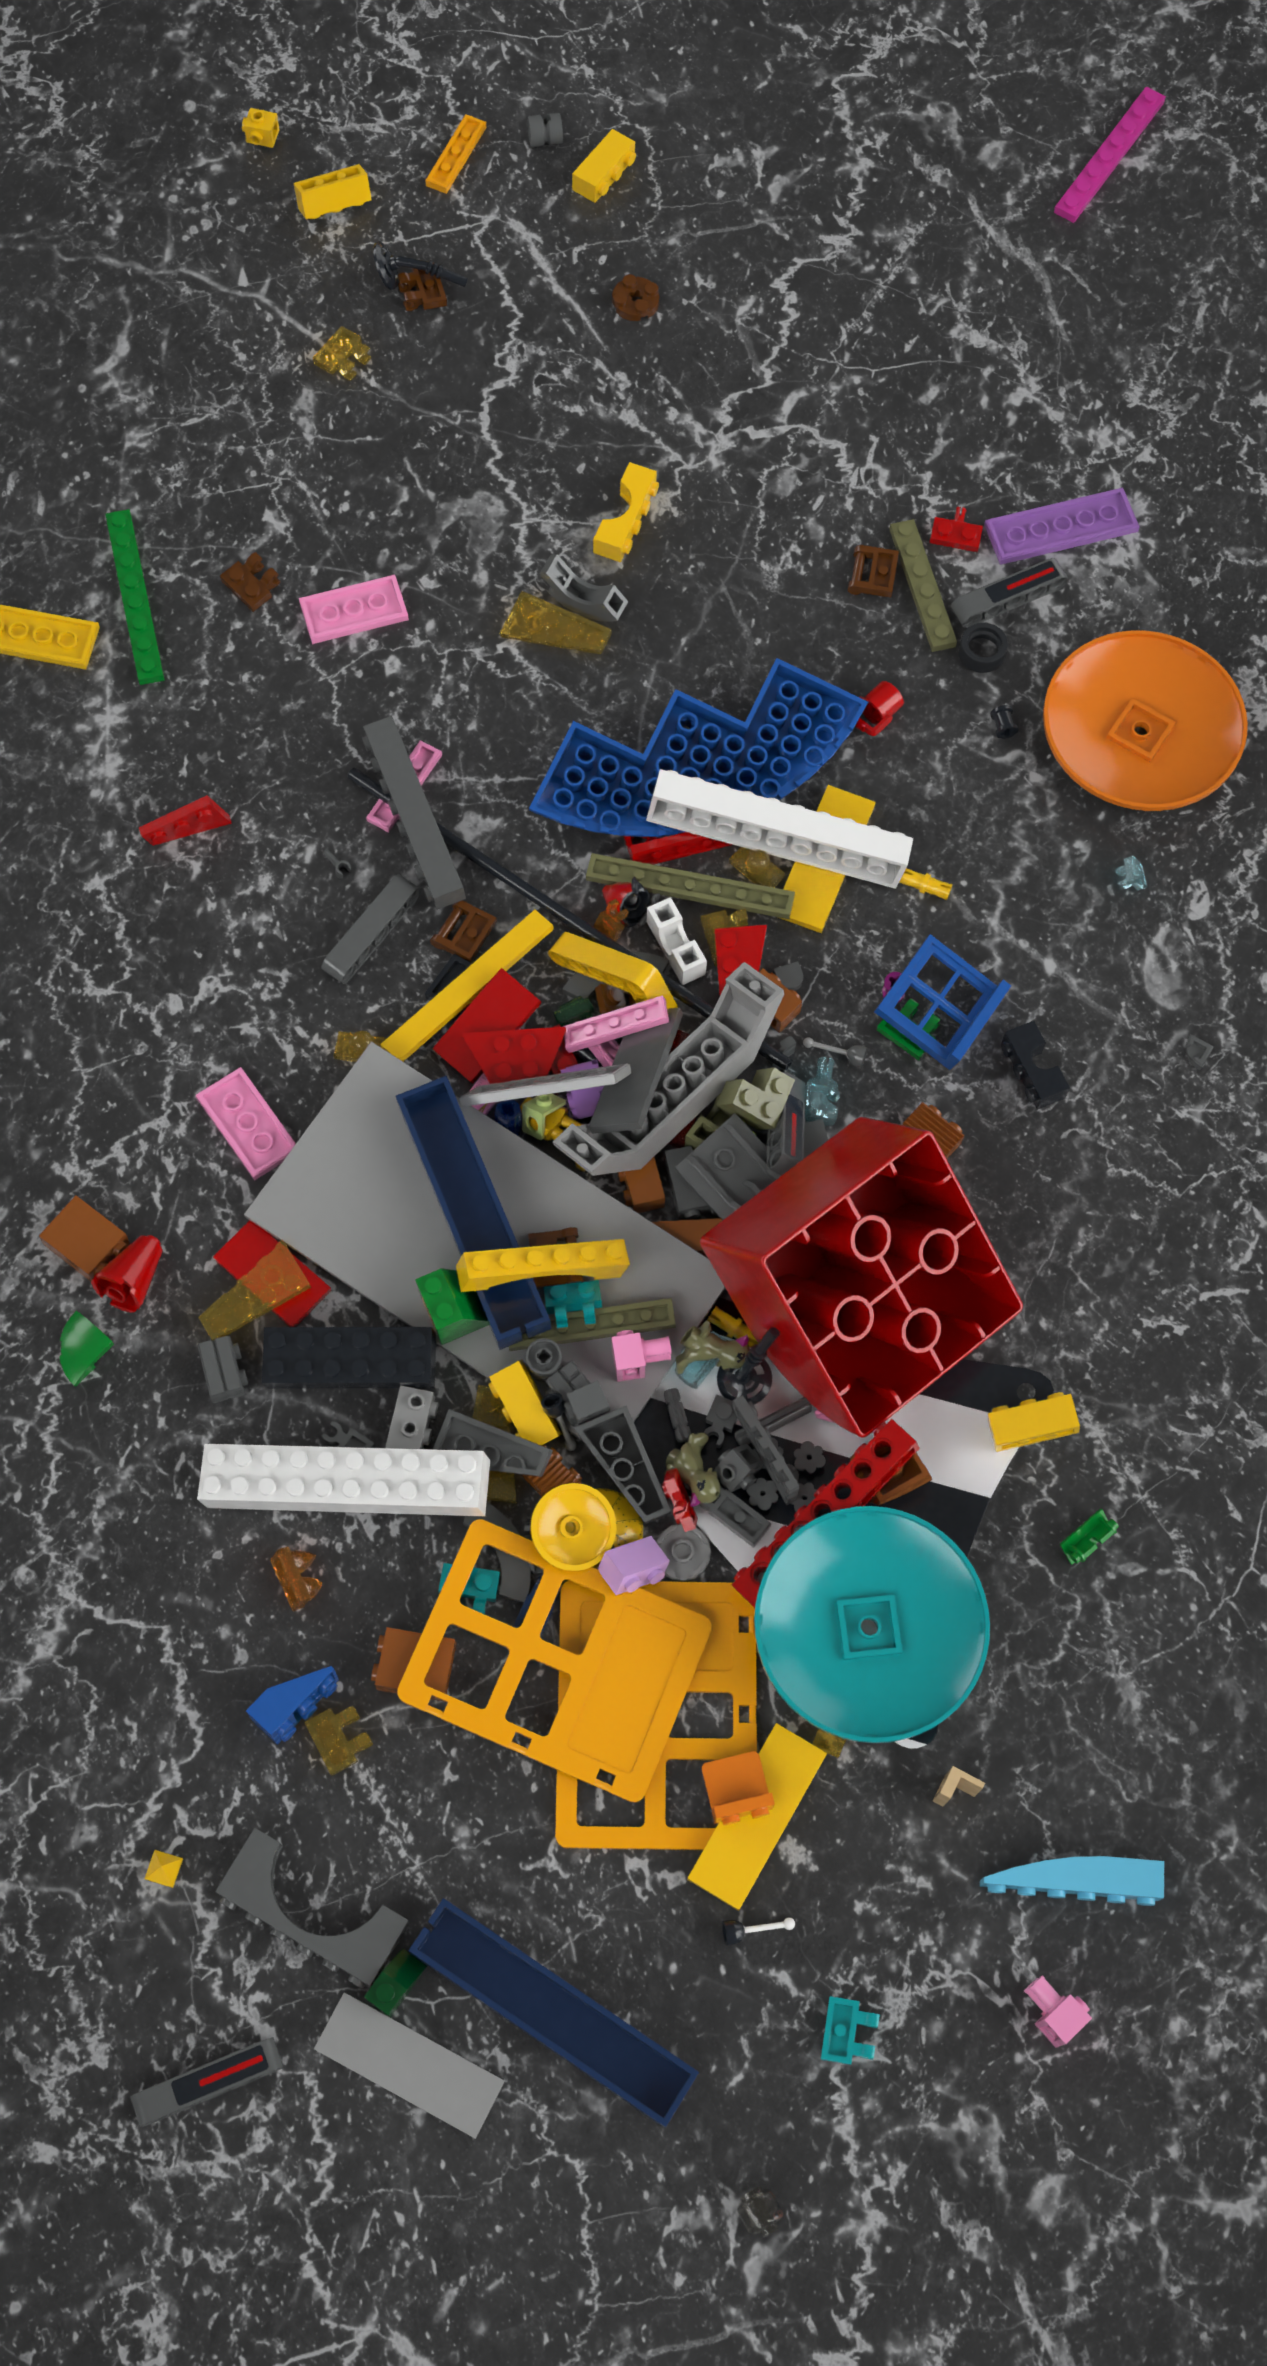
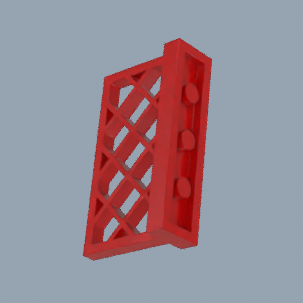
(672, 847)

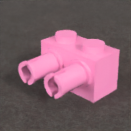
(633, 1353)
(1061, 2016)

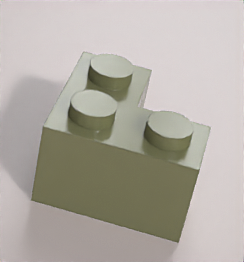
(759, 1102)

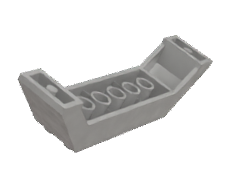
(690, 1078)

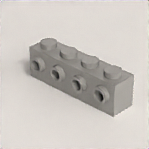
(412, 1419)

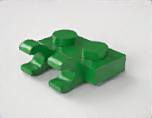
(902, 1041)

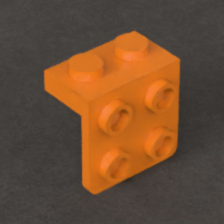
(737, 1788)

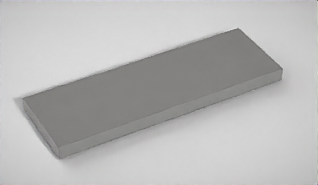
(546, 1085)
(409, 2065)

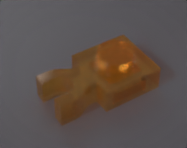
(609, 921)

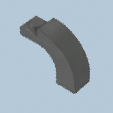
(579, 596)

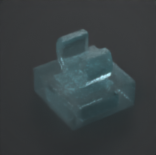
(1134, 872)

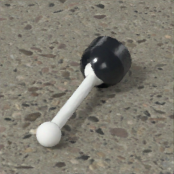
(734, 1930)

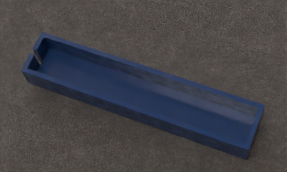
(470, 1204)
(554, 2013)

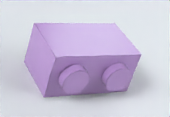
(633, 1565)

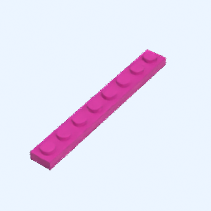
(1109, 154)

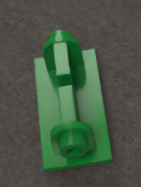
(1084, 1539)

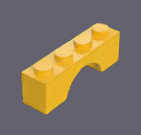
(615, 534)

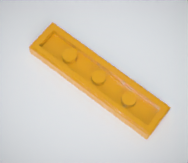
(455, 153)

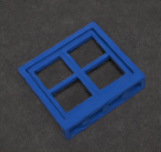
(970, 1024)

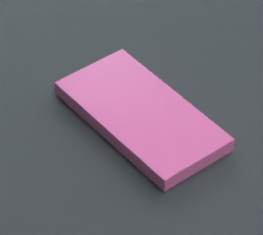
(353, 609)
(246, 1123)

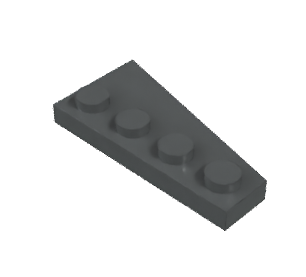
(762, 1442)
(506, 1451)

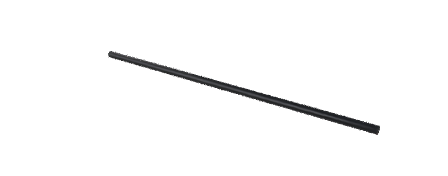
(560, 912)

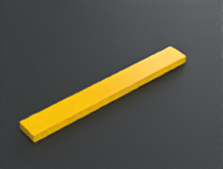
(467, 986)

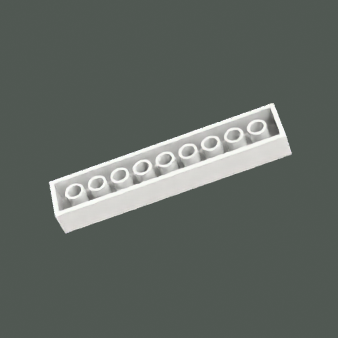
(779, 828)
(344, 1479)

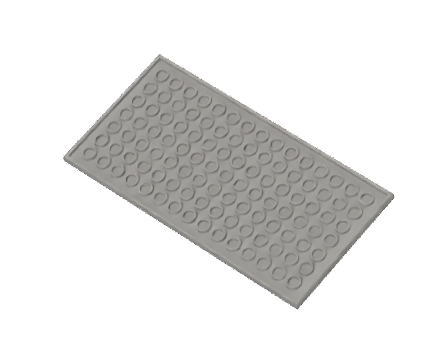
(368, 1216)

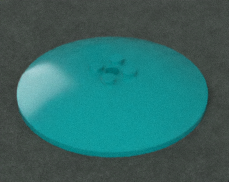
(916, 1592)

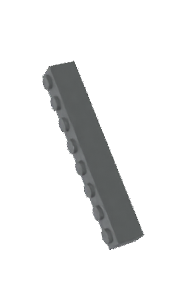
(414, 813)

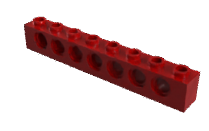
(862, 1491)

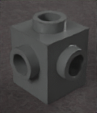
(738, 1467)

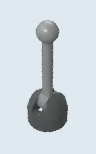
(855, 1054)

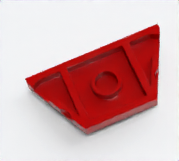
(515, 1053)

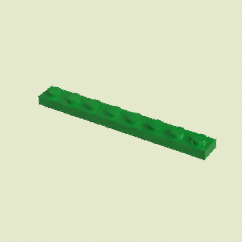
(134, 597)

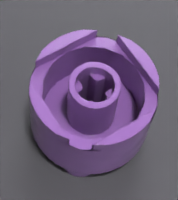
(583, 1101)

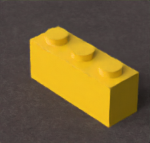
(603, 166)
(332, 191)
(523, 1404)
(1033, 1421)

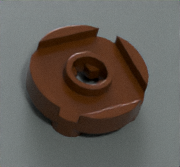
(639, 287)

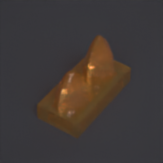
(288, 1568)

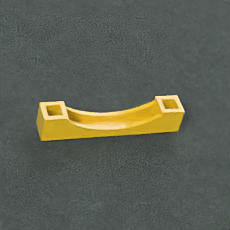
(493, 1267)

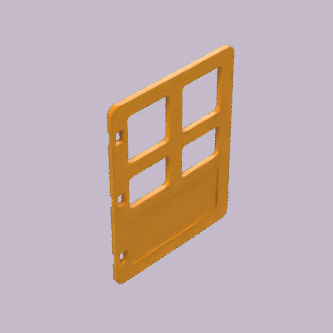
(724, 1667)
(620, 1687)

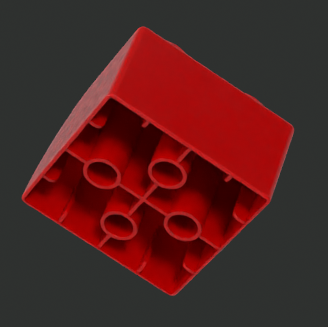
(864, 1272)

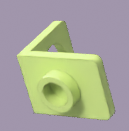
(538, 1109)

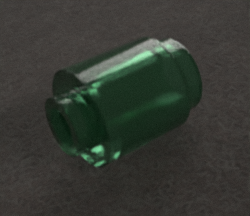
(574, 1010)

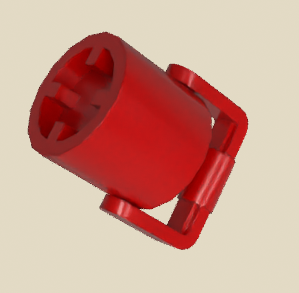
(882, 705)

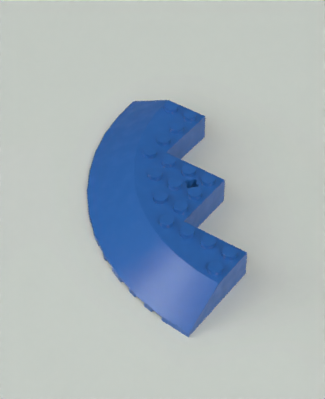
(779, 747)

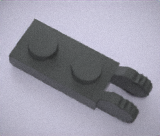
(738, 1517)

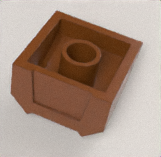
(908, 1478)

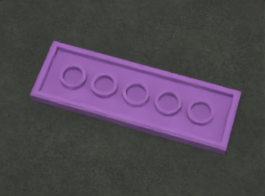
(1061, 526)

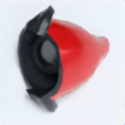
(631, 896)

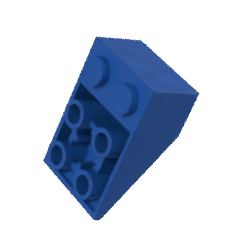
(285, 1704)

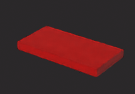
(498, 1007)
(250, 1246)

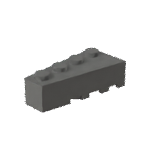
(622, 1455)

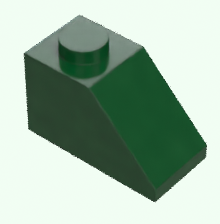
(395, 1982)

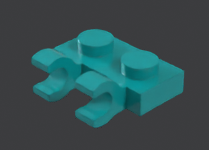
(573, 1297)
(480, 1586)
(841, 2029)

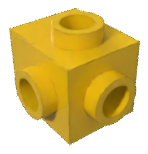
(261, 127)

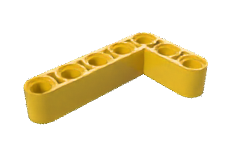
(611, 968)

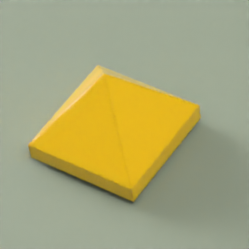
(163, 1868)

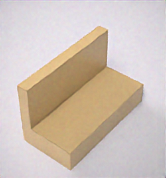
(958, 1779)

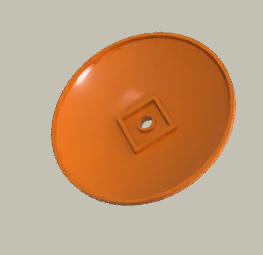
(1153, 683)

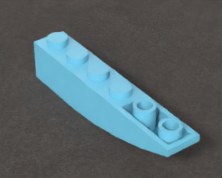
(1085, 1877)

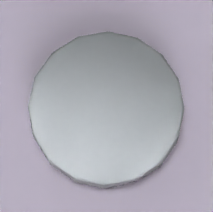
(687, 1552)

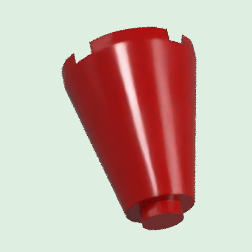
(129, 1274)

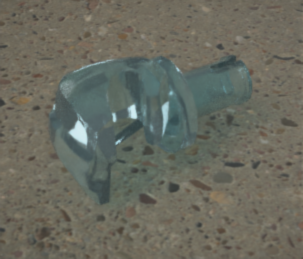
(819, 1087)

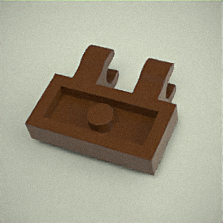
(429, 293)
(246, 586)

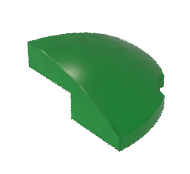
(81, 1347)

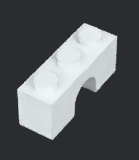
(668, 930)

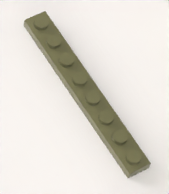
(692, 886)

